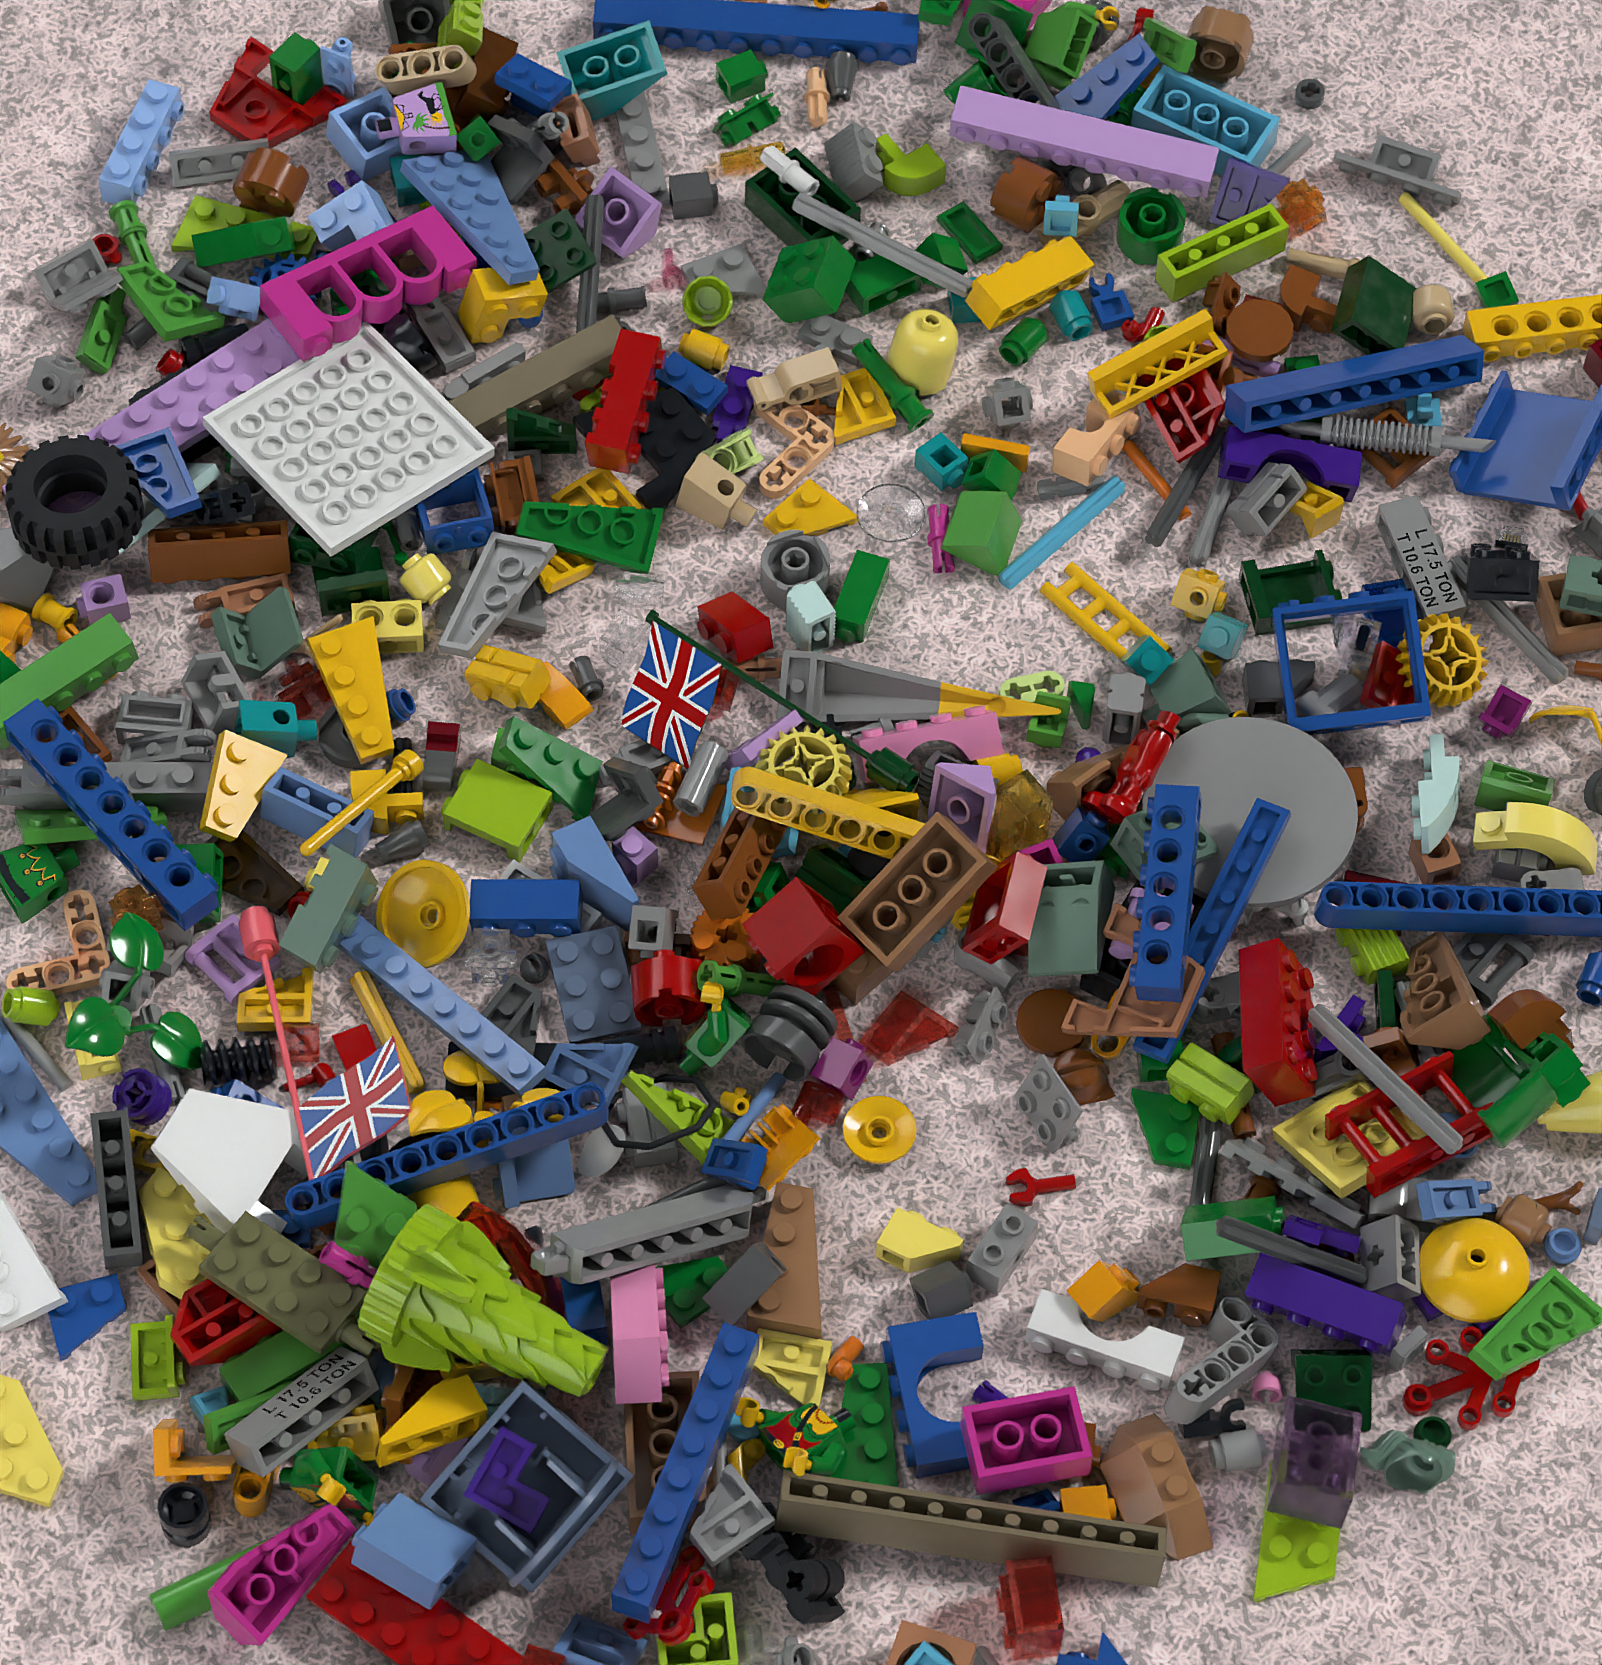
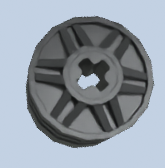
(792, 1027)

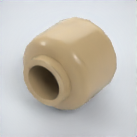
(1432, 309)

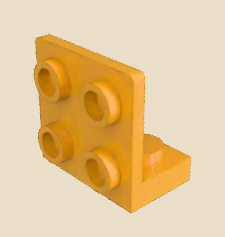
(167, 1445)

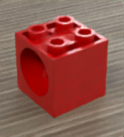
(802, 938)

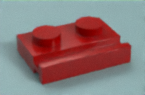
(1383, 684)

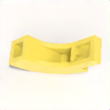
(1540, 829)

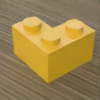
(492, 302)

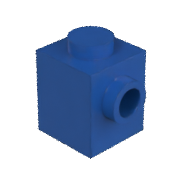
(1081, 836)

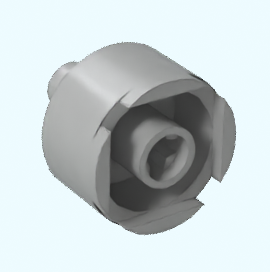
(791, 561)

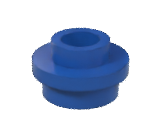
(400, 705)

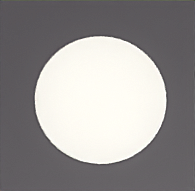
(599, 1153)

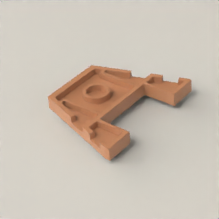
(1128, 1014)

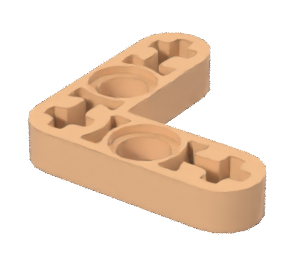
(801, 447)
(82, 955)

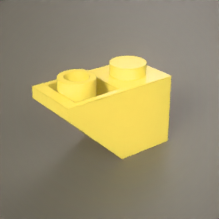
(916, 1244)

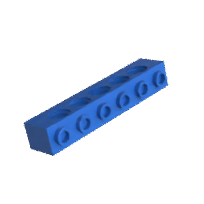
(1166, 980)

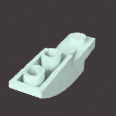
(1436, 796)

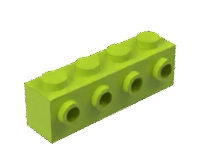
(1221, 250)

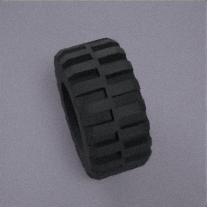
(68, 468)

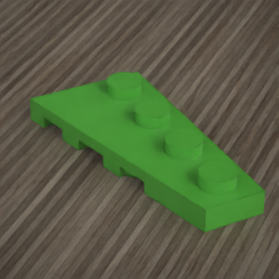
(1538, 1324)

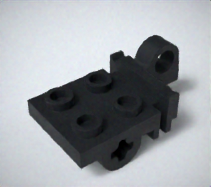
(805, 1583)

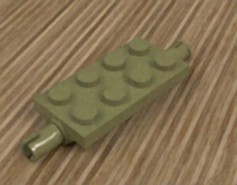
(283, 1283)

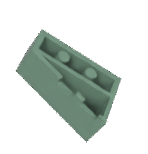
(329, 911)

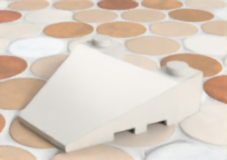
(228, 1154)

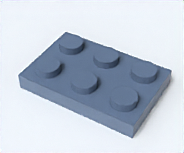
(592, 985)

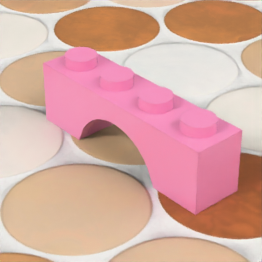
(972, 734)

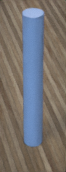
(756, 1107)

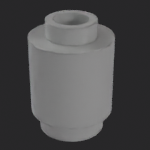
(1237, 1450)

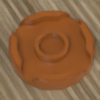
(1259, 330)
(1041, 1021)

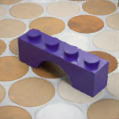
(1323, 465)

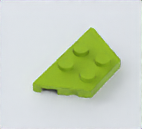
(1293, 1554)

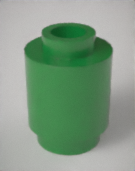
(1023, 341)

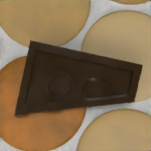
(255, 875)

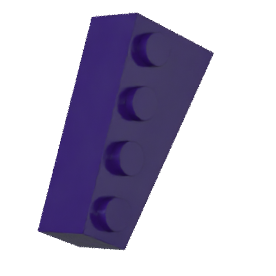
(1326, 1304)

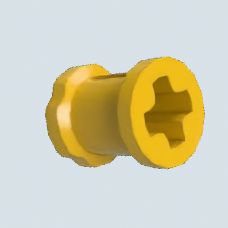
(53, 613)

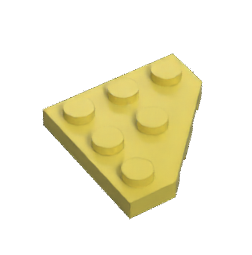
(167, 1215)
(26, 1456)

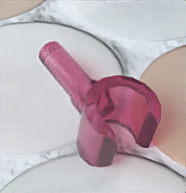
(671, 269)

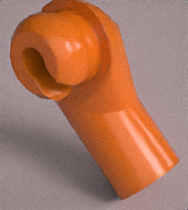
(841, 1361)

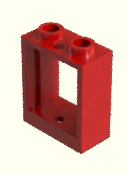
(1005, 908)

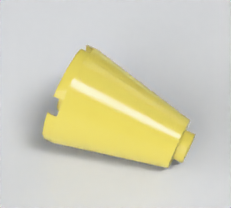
(1580, 1115)

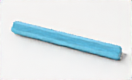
(1061, 532)

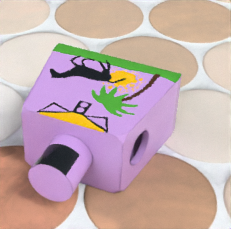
(420, 122)

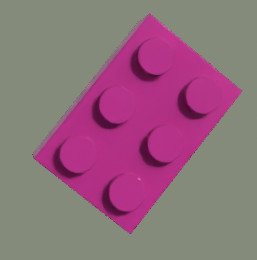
(1025, 1440)

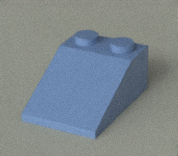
(583, 854)

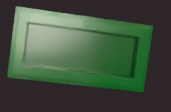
(970, 232)

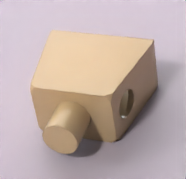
(714, 494)

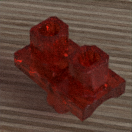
(302, 687)

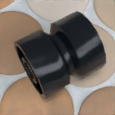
(184, 1514)

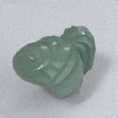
(1409, 1462)

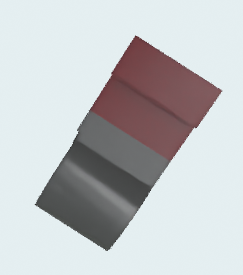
(441, 755)

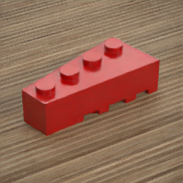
(625, 400)

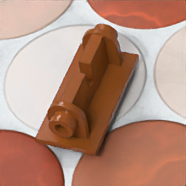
(1221, 295)

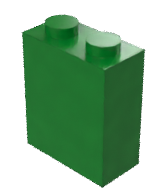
(1200, 1229)

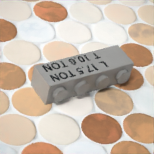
(1420, 558)
(301, 1411)

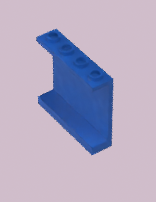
(1539, 449)

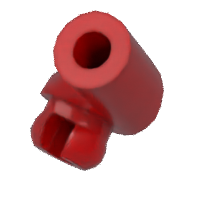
(1135, 331)

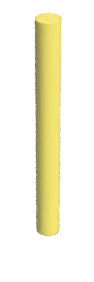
(1441, 237)

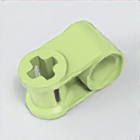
(735, 451)

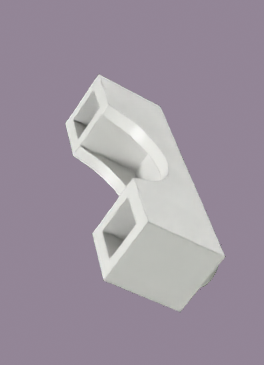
(1147, 1357)

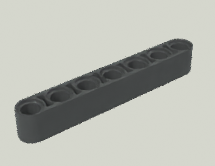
(1030, 90)

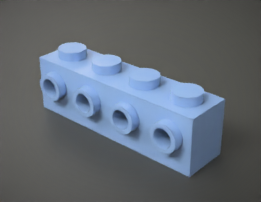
(141, 143)

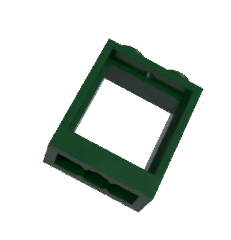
(309, 552)

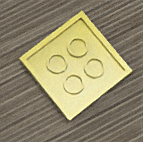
(1338, 1161)

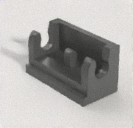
(744, 1283)

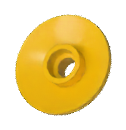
(879, 1114)

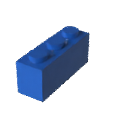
(527, 906)

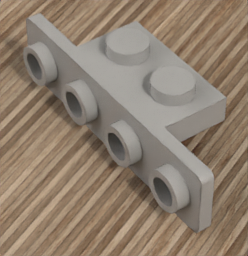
(1403, 165)

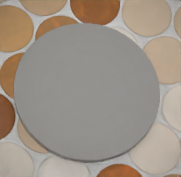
(1272, 761)

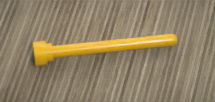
(404, 768)

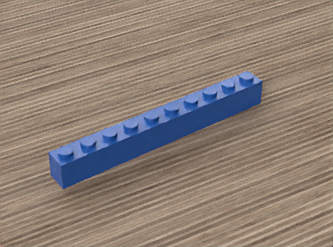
(766, 28)

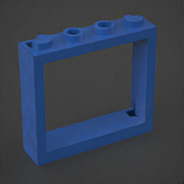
(1357, 603)

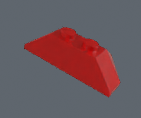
(1186, 410)
(216, 1325)

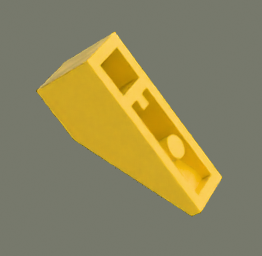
(438, 1418)

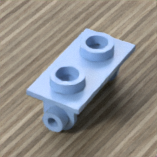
(338, 67)

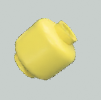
(425, 578)

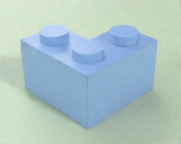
(350, 216)

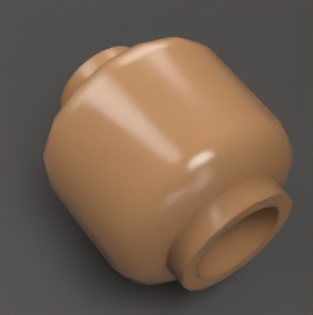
(1524, 1219)

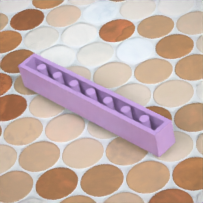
(1083, 142)

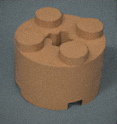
(1222, 43)

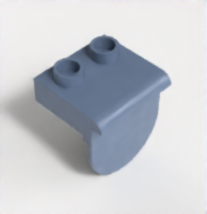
(563, 1466)

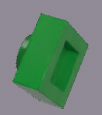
(1496, 291)

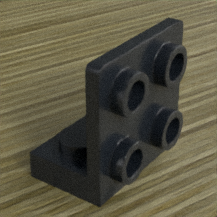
(1501, 573)

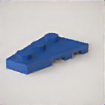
(162, 472)

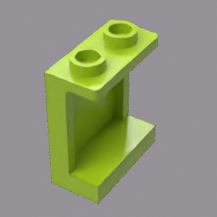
(498, 808)

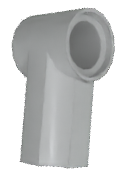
(1333, 698)
(1000, 974)

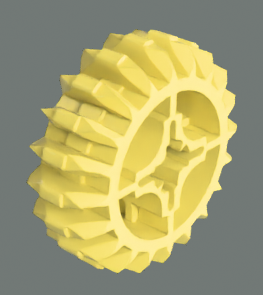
(816, 755)

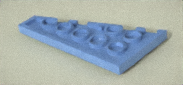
(477, 207)

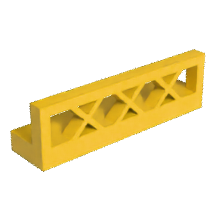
(1154, 353)

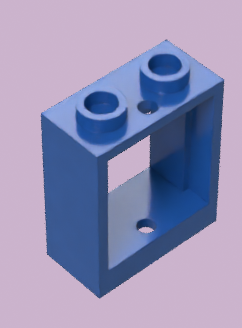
(448, 536)

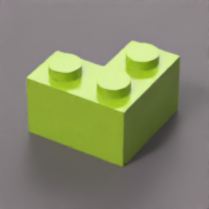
(712, 1637)

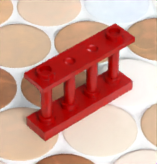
(1414, 1155)

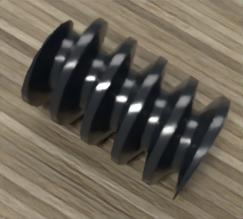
(238, 1060)

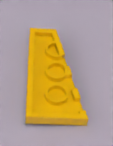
(354, 678)

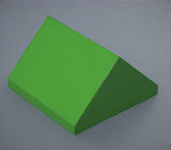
(983, 529)
(1506, 783)

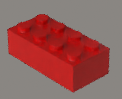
(1276, 1023)

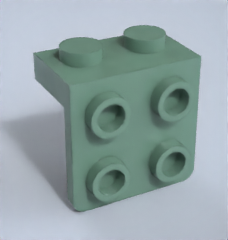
(260, 637)

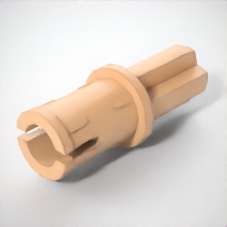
(817, 97)

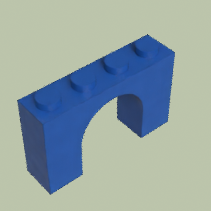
(914, 1351)

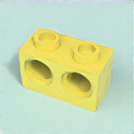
(387, 619)

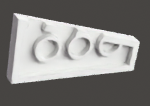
(25, 1281)

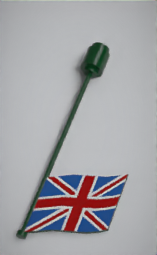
(680, 687)

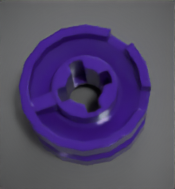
(144, 1108)

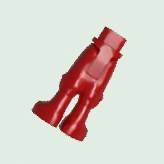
(1136, 770)

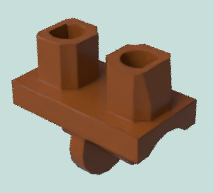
(570, 184)

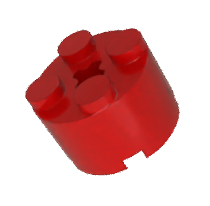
(666, 989)

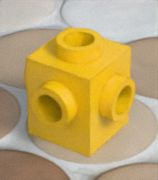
(1188, 591)

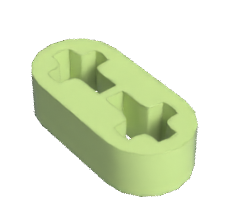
(1031, 684)

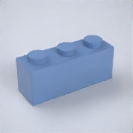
(306, 807)

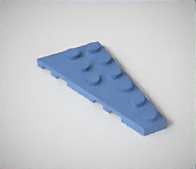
(36, 1132)

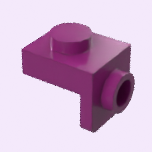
(1504, 713)

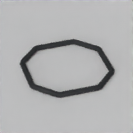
(672, 1137)

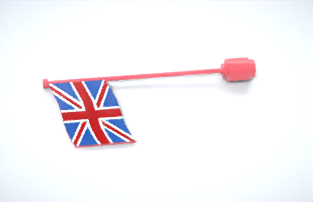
(351, 1107)

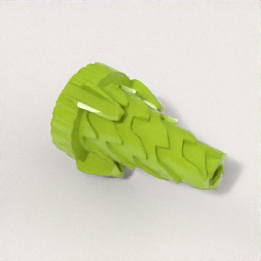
(452, 1292)

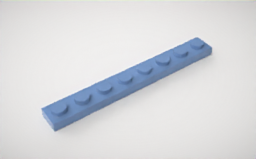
(443, 1008)

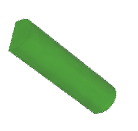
(189, 1595)

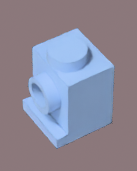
(234, 298)

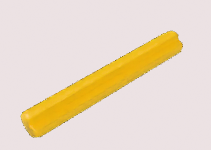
(385, 1027)

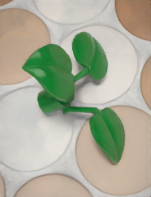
(102, 1026)

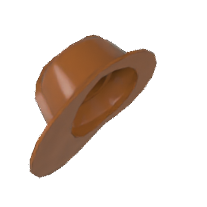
(1084, 1076)

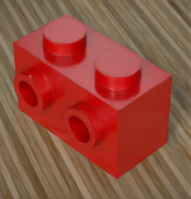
(735, 627)

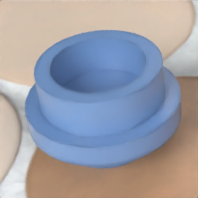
(1562, 1246)

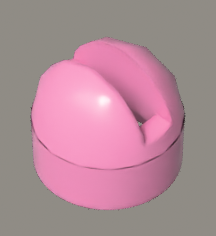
(1267, 1381)

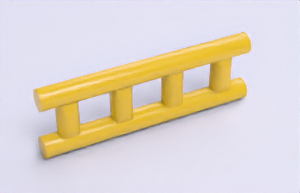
(1102, 600)

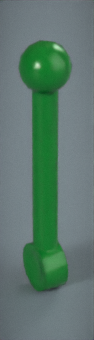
(400, 557)

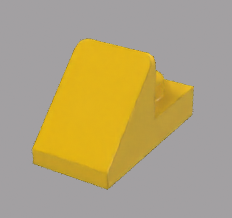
(1318, 509)

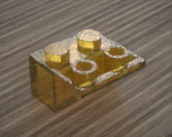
(1020, 815)

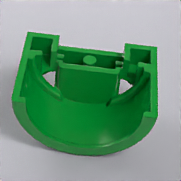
(1522, 1092)

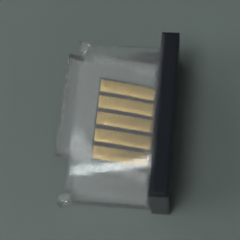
(1511, 536)

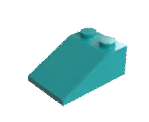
(613, 68)

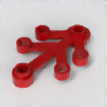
(1472, 1376)
(676, 1623)

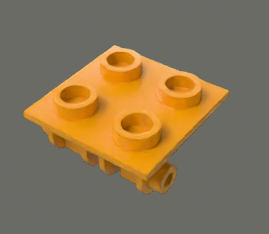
(786, 1143)

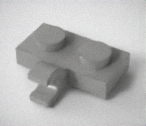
(832, 333)

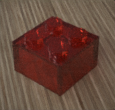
(1030, 1608)

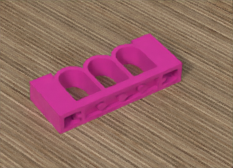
(313, 332)

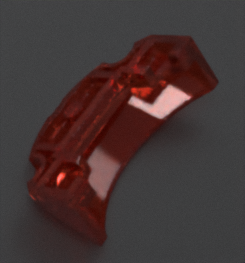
(518, 1249)

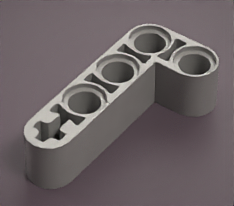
(1244, 1350)

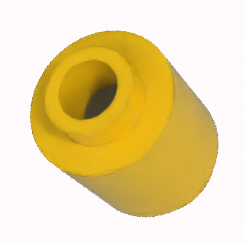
(704, 349)
(1002, 766)

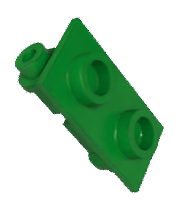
(756, 111)

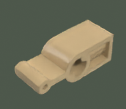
(797, 380)

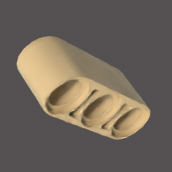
(413, 63)

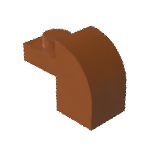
(1299, 296)
(1528, 1014)
(1393, 1049)

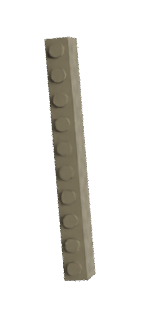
(969, 1528)

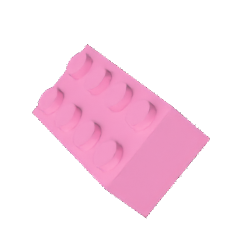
(639, 1335)

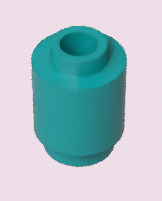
(1071, 315)

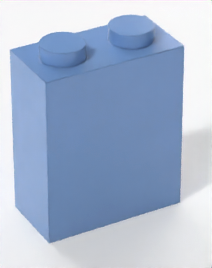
(413, 1550)

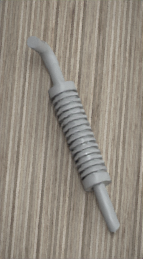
(1385, 436)

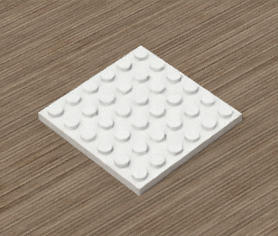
(348, 439)

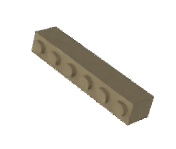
(542, 379)

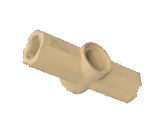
(1099, 205)

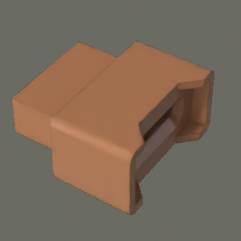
(579, 138)

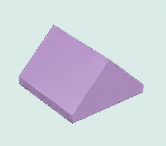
(628, 215)
(966, 797)

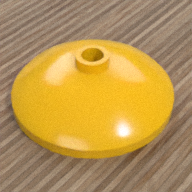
(409, 910)
(1470, 1288)

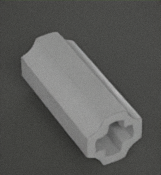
(701, 778)

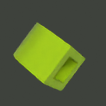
(909, 173)

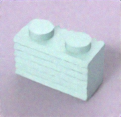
(810, 618)

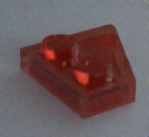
(905, 1029)

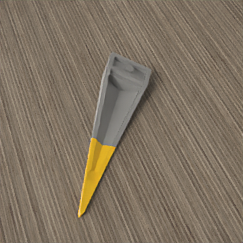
(865, 692)

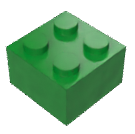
(809, 280)

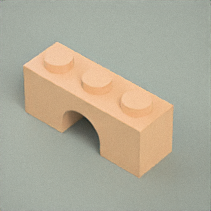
(1086, 454)

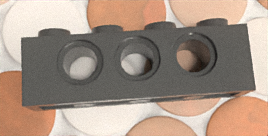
(116, 1189)

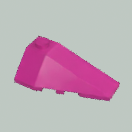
(272, 1577)

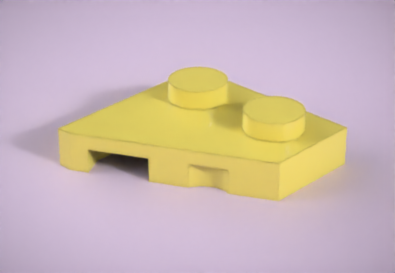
(794, 1364)

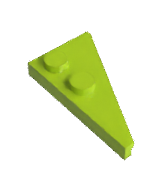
(679, 1111)

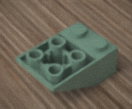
(1071, 919)

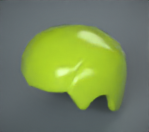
(707, 297)

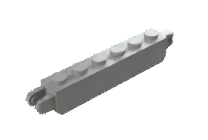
(158, 784)
(650, 1234)

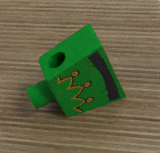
(34, 877)

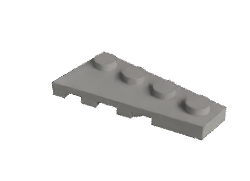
(496, 585)
(1283, 1169)

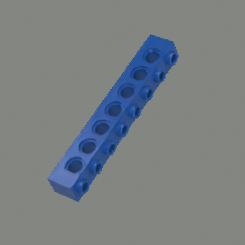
(183, 903)

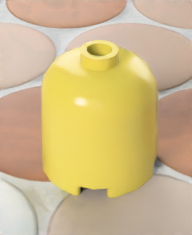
(924, 350)

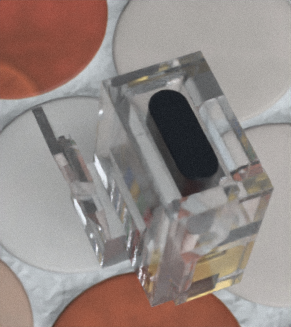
(1356, 648)

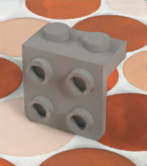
(76, 277)

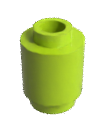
(30, 1006)

